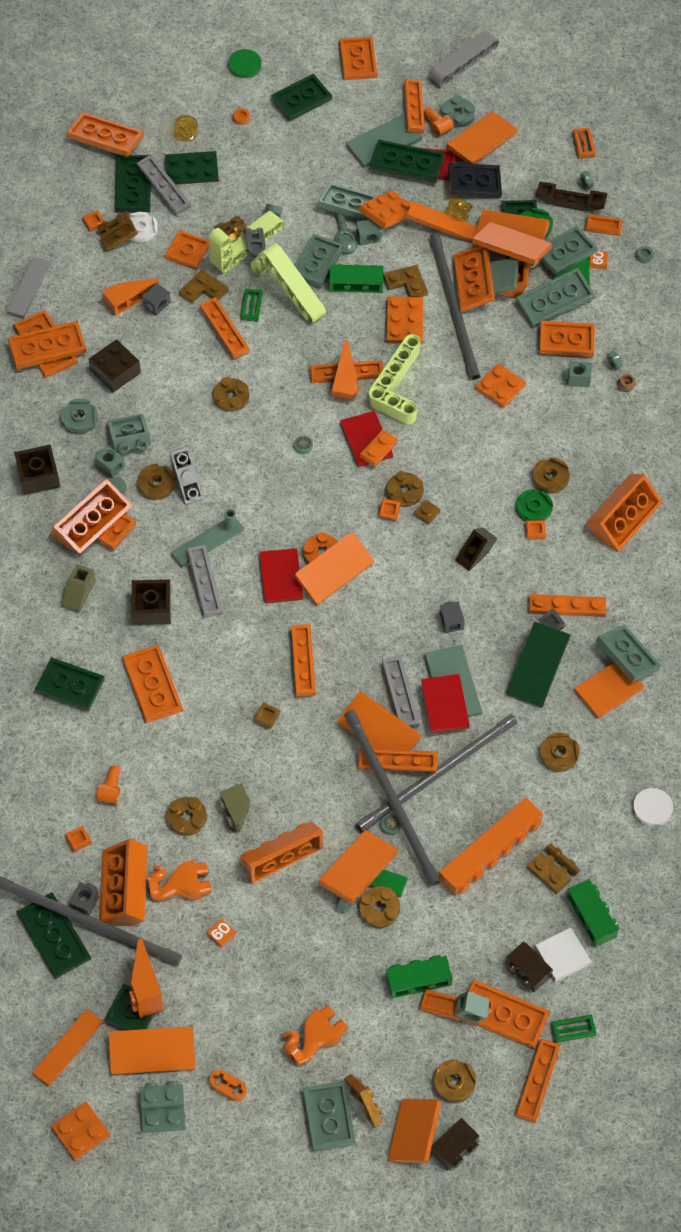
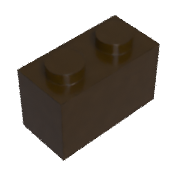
(528, 967)
(455, 1144)

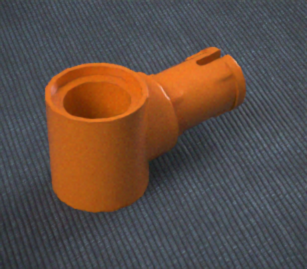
(438, 123)
(109, 789)

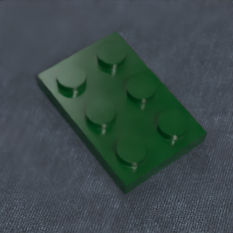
(301, 97)
(192, 167)
(69, 684)

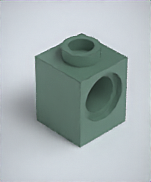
(368, 232)
(581, 368)
(114, 466)
(472, 1007)

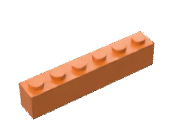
(491, 846)

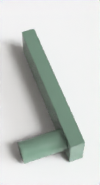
(211, 538)

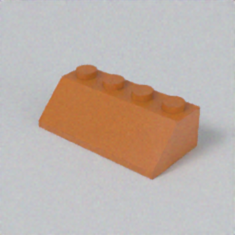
(624, 511)
(91, 518)
(282, 851)
(123, 883)

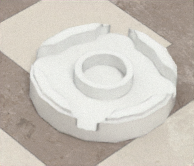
(145, 226)
(653, 807)

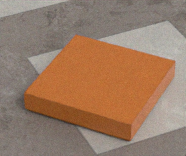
(187, 250)

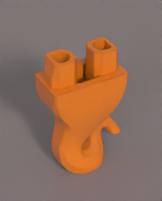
(181, 882)
(317, 1034)

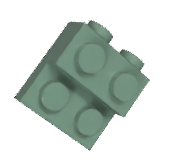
(129, 433)
(162, 1107)

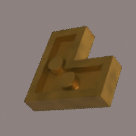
(407, 277)
(203, 283)
(364, 1097)

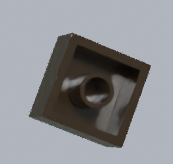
(114, 365)
(37, 469)
(151, 602)

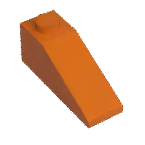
(126, 294)
(345, 381)

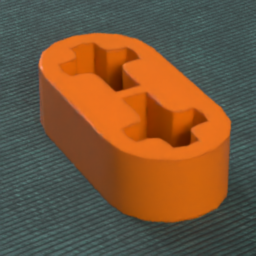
(225, 1089)

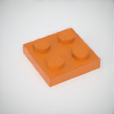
(500, 385)
(80, 1130)

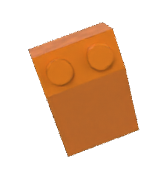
(145, 993)

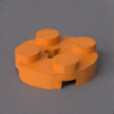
(317, 542)

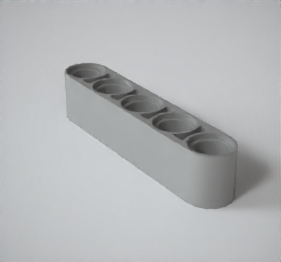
(463, 58)

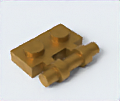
(118, 234)
(550, 873)

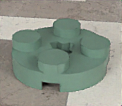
(458, 103)
(83, 424)

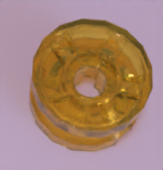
(186, 128)
(458, 209)

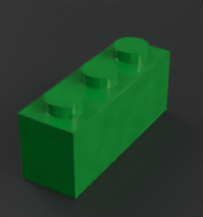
(356, 278)
(592, 912)
(418, 976)

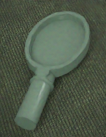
(345, 236)

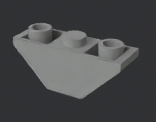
(185, 475)

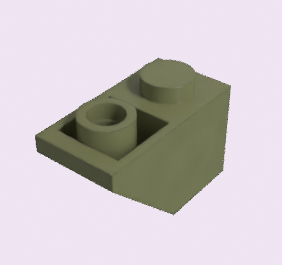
(78, 587)
(236, 804)

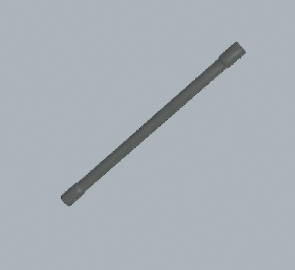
(472, 366)
(501, 727)
(427, 868)
(163, 953)

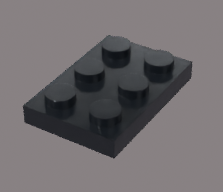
(474, 180)

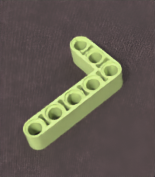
(227, 253)
(291, 281)
(392, 375)

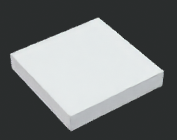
(563, 954)

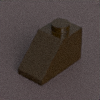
(476, 548)

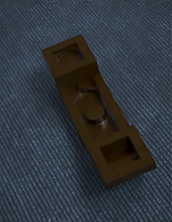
(568, 199)

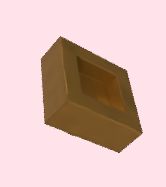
(427, 511)
(266, 715)

